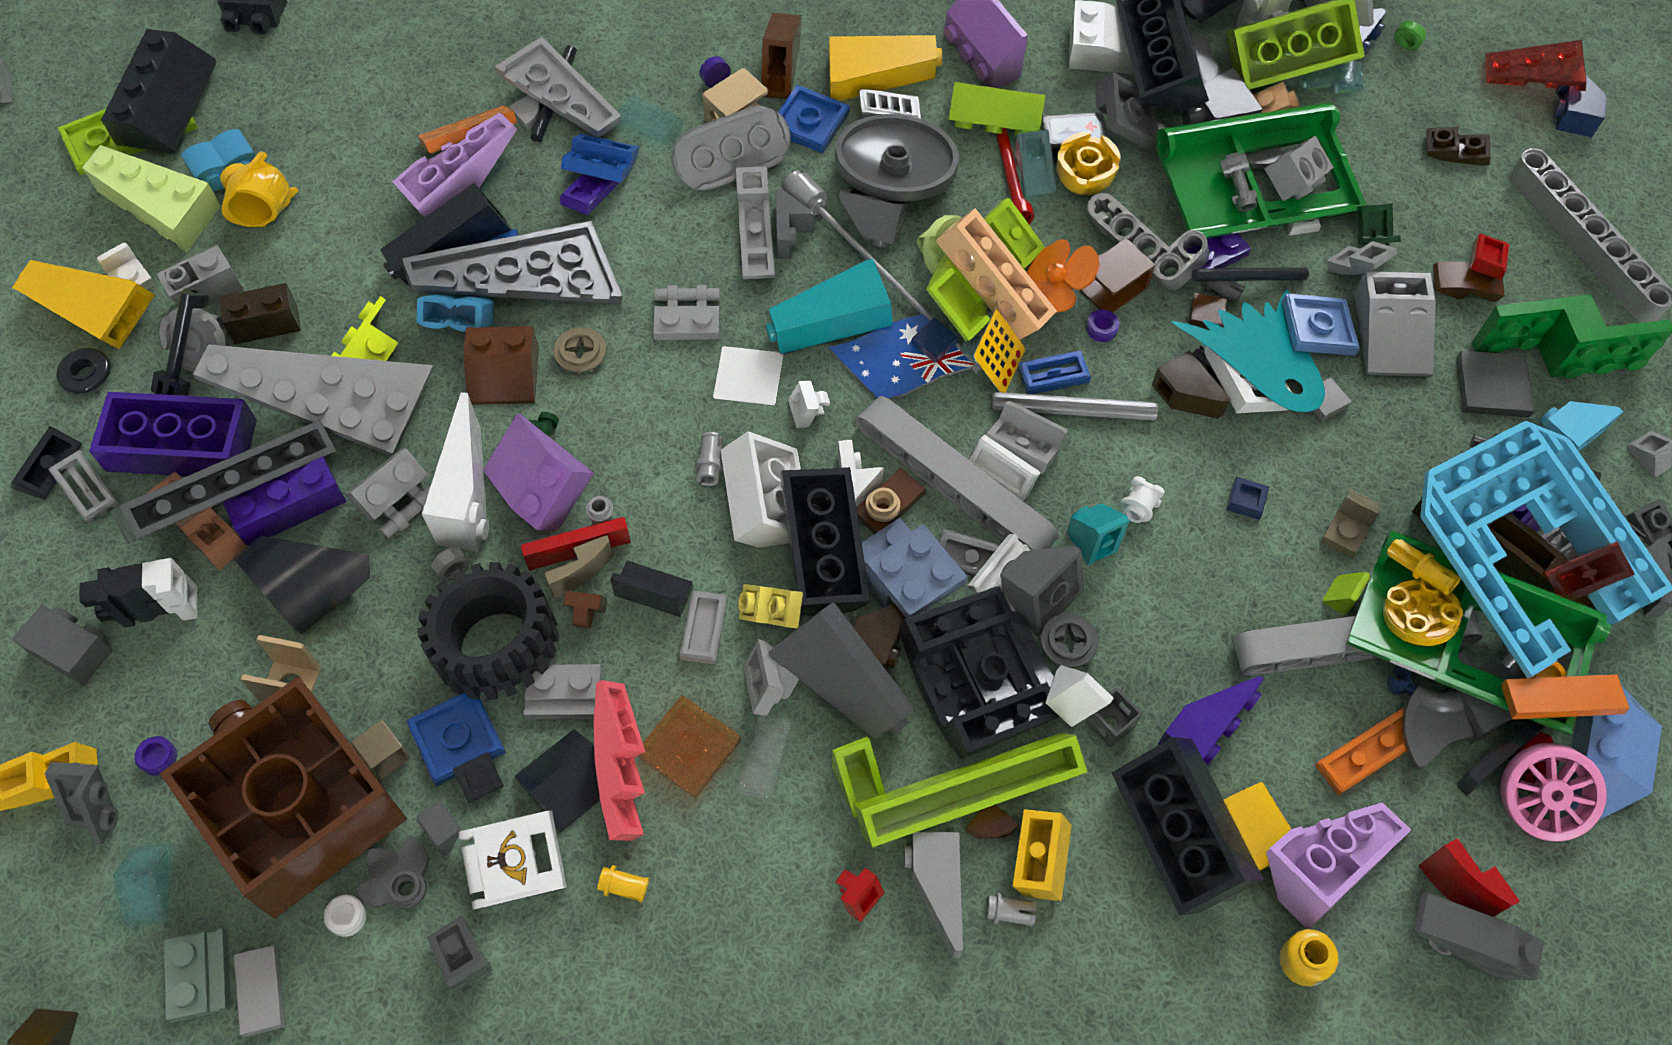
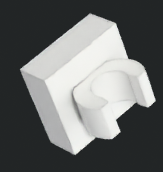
(807, 404)

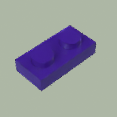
(1223, 250)

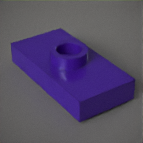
(586, 193)

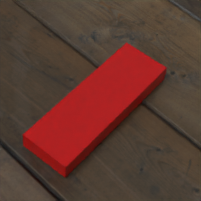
(560, 546)

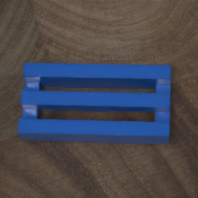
(1055, 377)

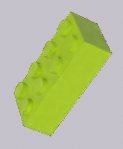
(1296, 43)

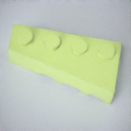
(159, 196)

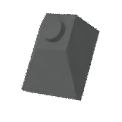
(875, 217)
(1043, 583)

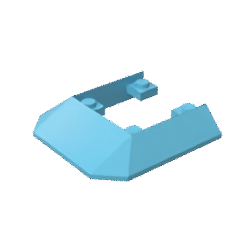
(1560, 491)

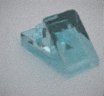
(1035, 163)

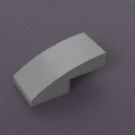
(1358, 261)

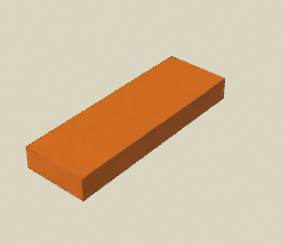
(1565, 696)
(1364, 754)

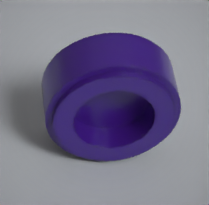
(714, 71)
(1102, 325)
(155, 755)

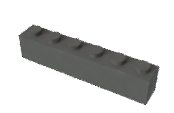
(221, 482)

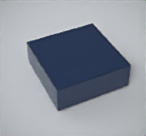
(935, 340)
(1247, 498)

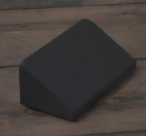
(34, 474)

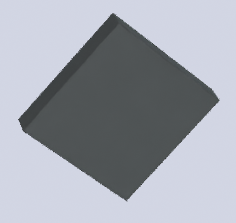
(1495, 383)

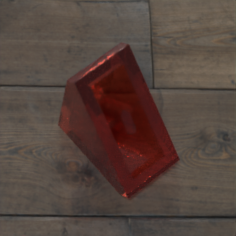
(1590, 571)

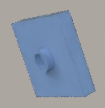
(1320, 324)

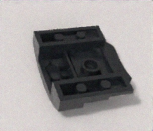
(978, 671)

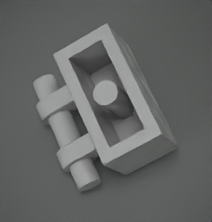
(386, 486)

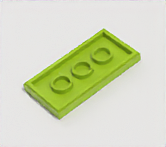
(88, 133)

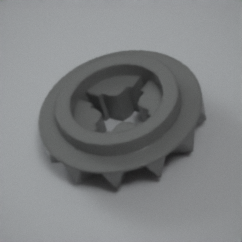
(1080, 631)

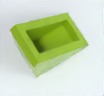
(857, 772)

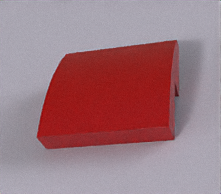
(1463, 882)

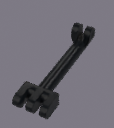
(169, 381)

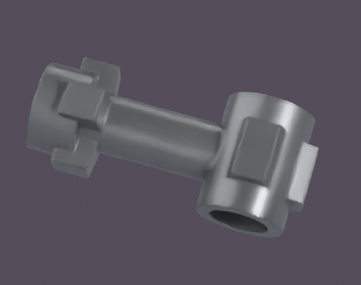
(1234, 167)

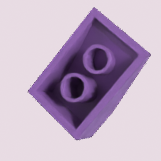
(536, 475)

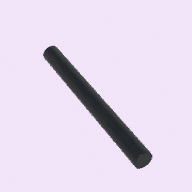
(546, 113)
(1249, 274)

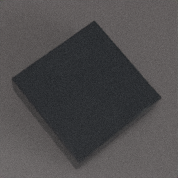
(478, 777)

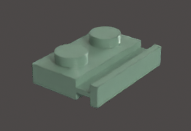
(196, 975)

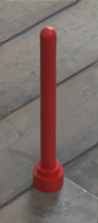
(1012, 177)

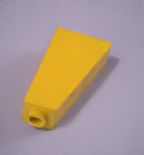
(880, 63)
(90, 300)

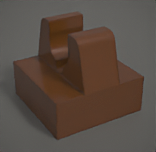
(584, 607)

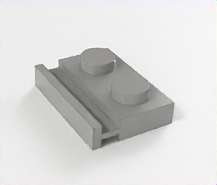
(563, 692)

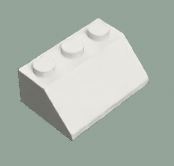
(754, 488)

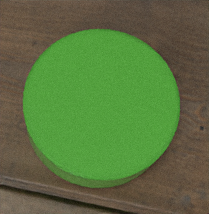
(1410, 35)

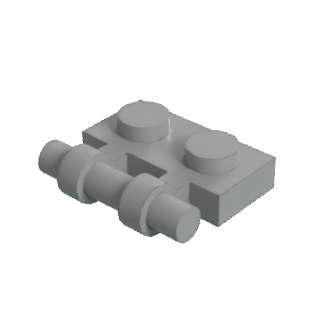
(687, 322)

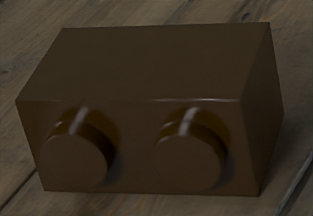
(260, 313)

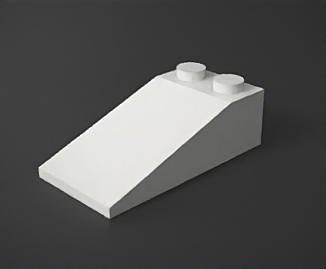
(1098, 39)
(457, 494)

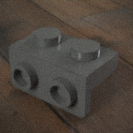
(83, 798)

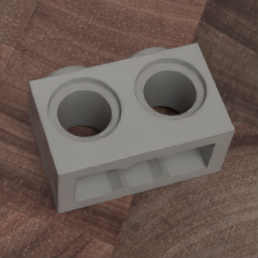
(1299, 169)

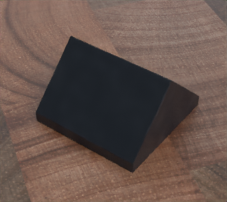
(563, 779)

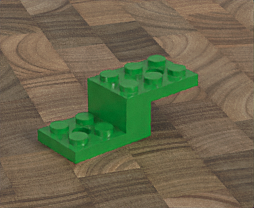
(1571, 336)

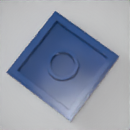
(813, 117)
(454, 735)

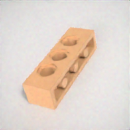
(995, 274)

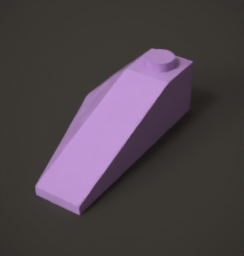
(441, 178)
(1324, 861)

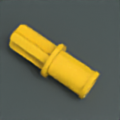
(1423, 566)

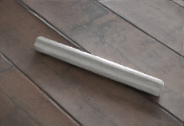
(1078, 406)

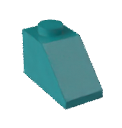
(1097, 531)

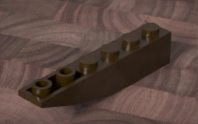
(1526, 553)

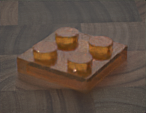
(689, 746)

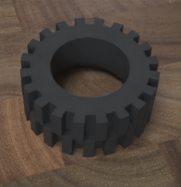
(471, 600)

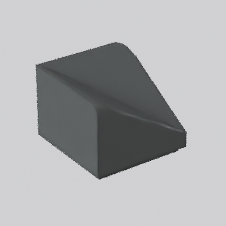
(439, 827)

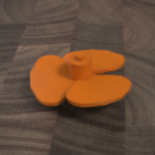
(1059, 280)

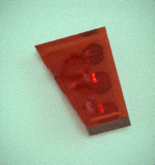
(1546, 64)

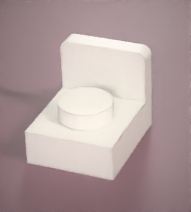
(123, 264)

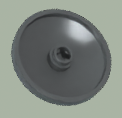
(896, 157)

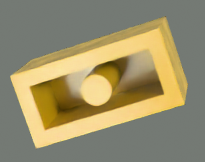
(1042, 855)

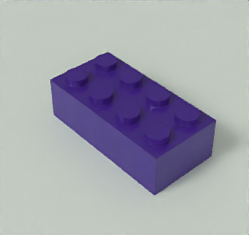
(170, 432)

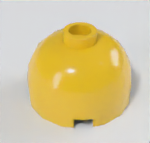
(1087, 163)

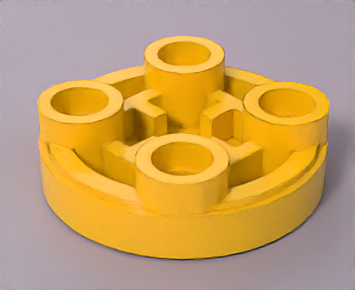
(1422, 613)

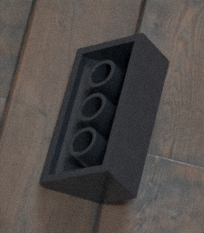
(158, 92)

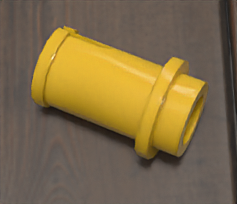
(622, 884)

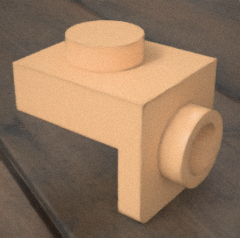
(1276, 98)

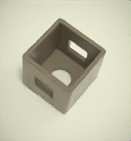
(380, 750)

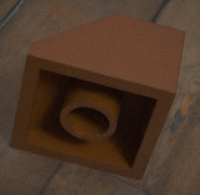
(501, 364)

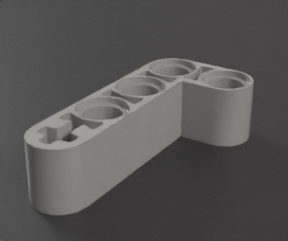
(1143, 237)

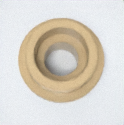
(885, 496)

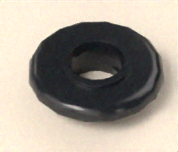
(78, 360)

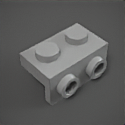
(1028, 436)

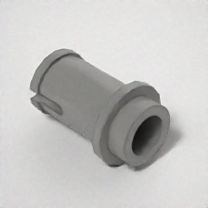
(599, 509)
(1007, 910)

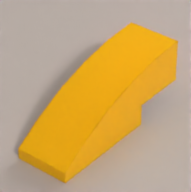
(24, 777)

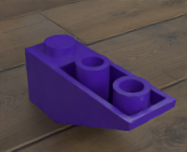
(1213, 717)

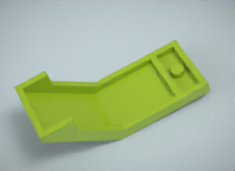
(954, 292)

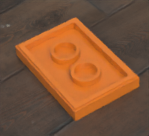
(457, 131)

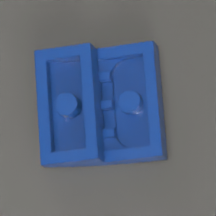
(600, 157)

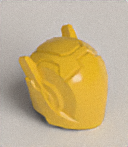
(256, 194)

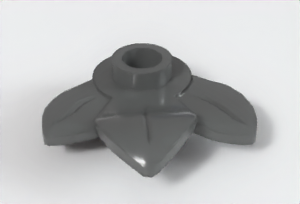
(391, 872)

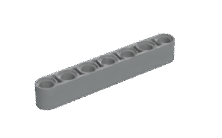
(1591, 236)
(954, 475)
(1309, 646)

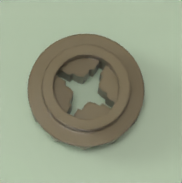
(570, 342)

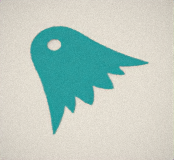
(1264, 354)

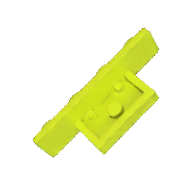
(367, 340)

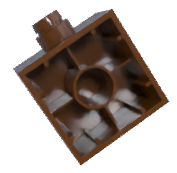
(281, 796)

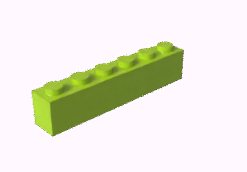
(969, 788)

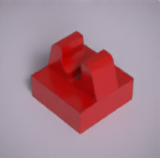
(859, 892)

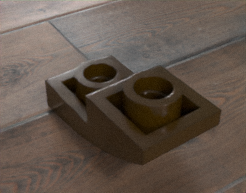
(1449, 146)

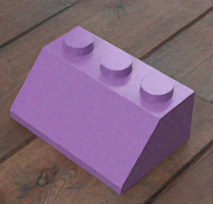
(987, 40)

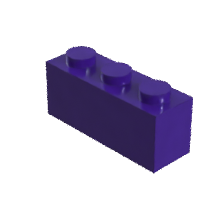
(285, 501)

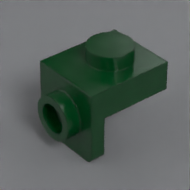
(1376, 224)

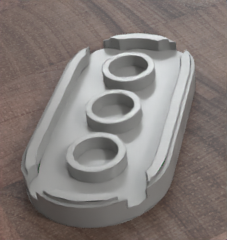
(714, 150)

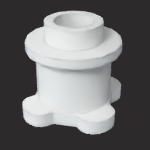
(1141, 500)

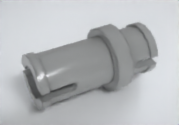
(709, 462)

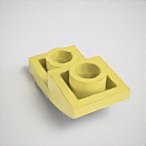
(770, 605)

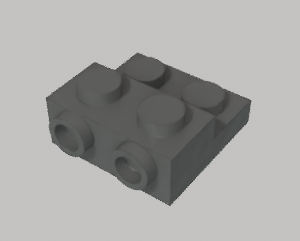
(1126, 112)

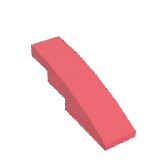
(615, 747)

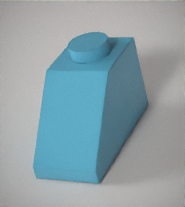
(1580, 421)

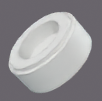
(345, 915)

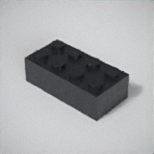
(1186, 826)

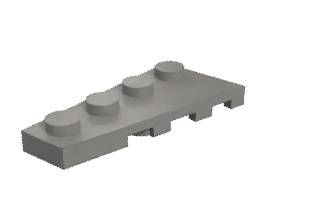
(556, 84)

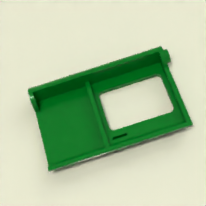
(1204, 196)
(1576, 623)

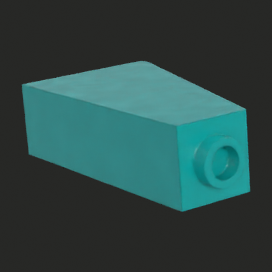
(832, 310)

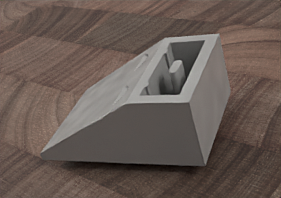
(1396, 323)

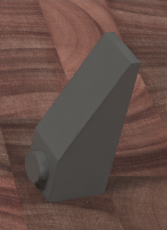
(1480, 939)

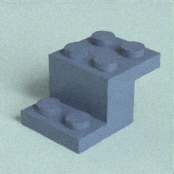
(909, 568)

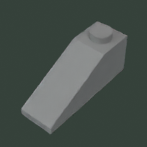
(937, 878)

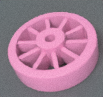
(1554, 792)

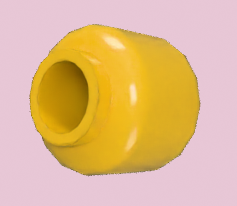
(1309, 957)

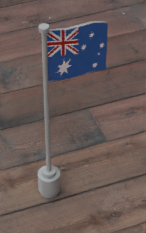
(886, 357)

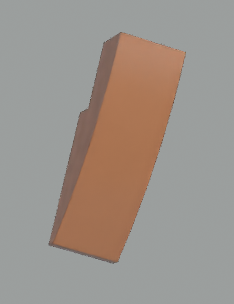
(208, 533)

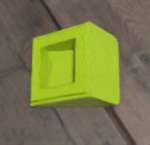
(1345, 591)

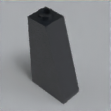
(459, 222)

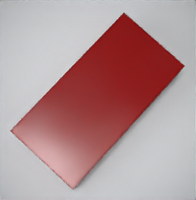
(1489, 256)

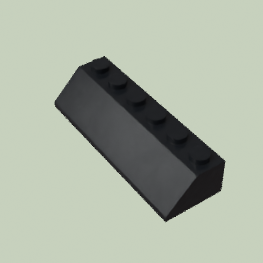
(1162, 54)

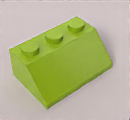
(996, 108)

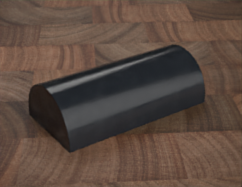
(824, 539)

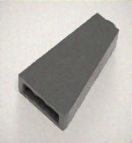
(844, 672)

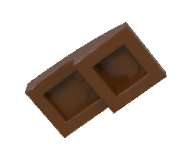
(1459, 281)

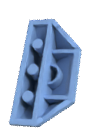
(1622, 750)

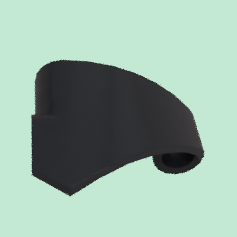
(302, 577)

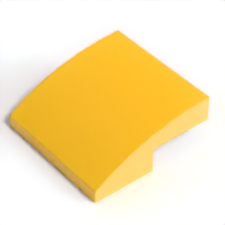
(1257, 821)

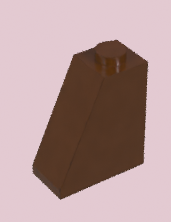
(780, 54)

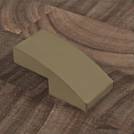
(590, 560)

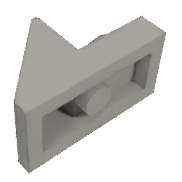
(766, 679)

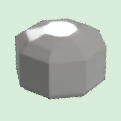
(448, 562)

